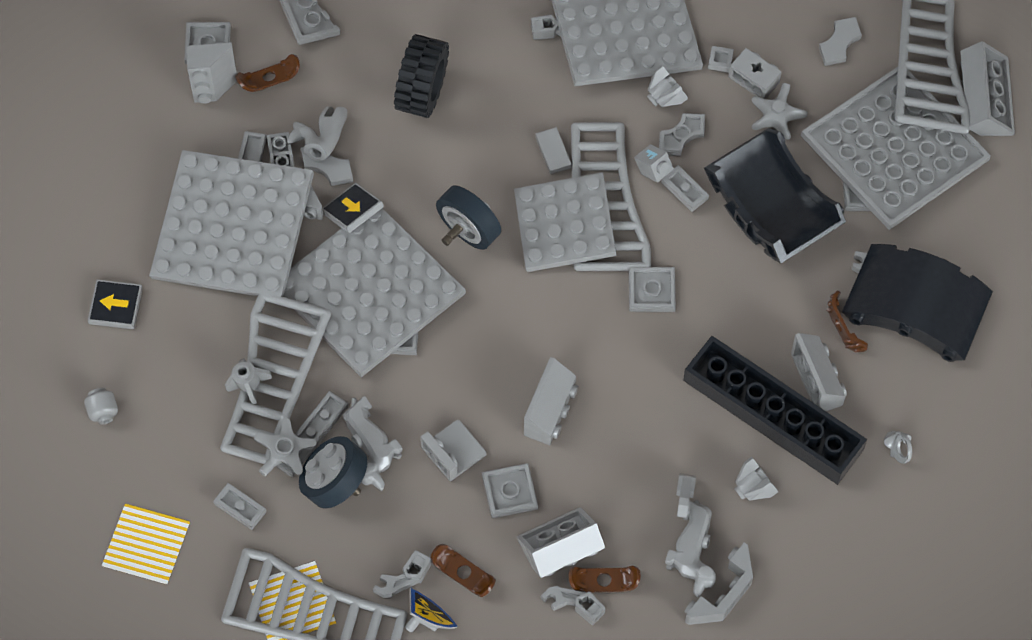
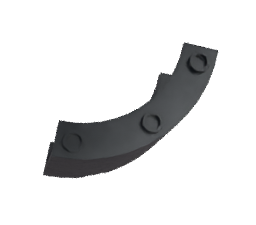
(773, 196)
(918, 299)

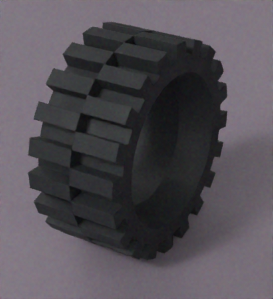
(421, 75)

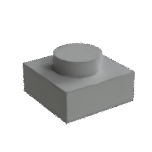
(720, 59)

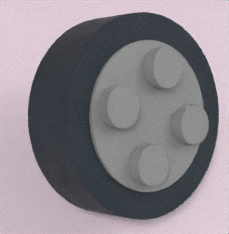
(467, 218)
(333, 472)

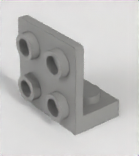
(453, 449)

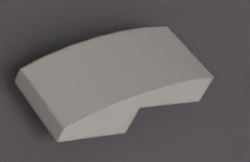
(280, 150)

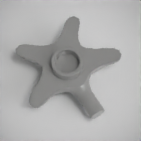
(777, 112)
(284, 448)

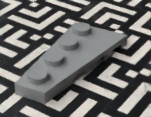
(308, 21)

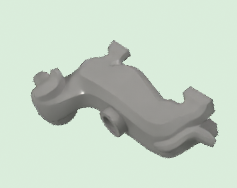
(372, 441)
(690, 546)

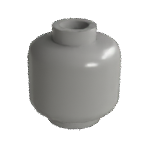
(101, 405)

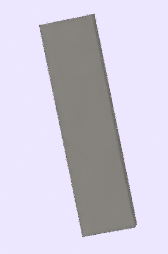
(318, 425)

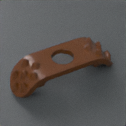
(283, 72)
(849, 339)
(450, 561)
(621, 579)

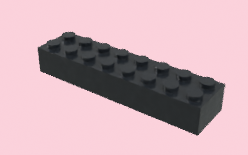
(774, 409)

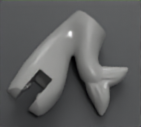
(330, 128)

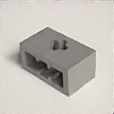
(754, 73)

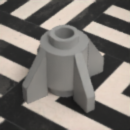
(664, 89)
(246, 378)
(753, 482)

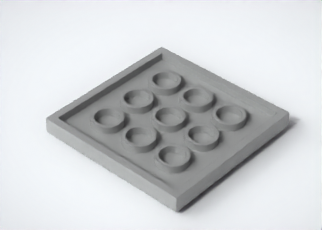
(565, 222)

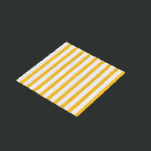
(146, 543)
(293, 601)

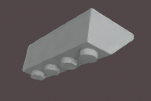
(987, 90)

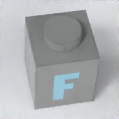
(654, 163)

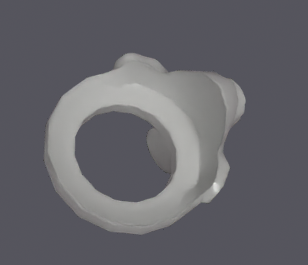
(893, 442)

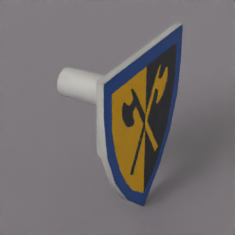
(427, 613)

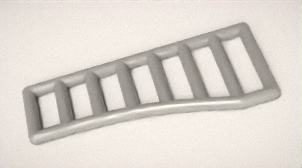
(951, 71)
(628, 203)
(299, 375)
(311, 586)

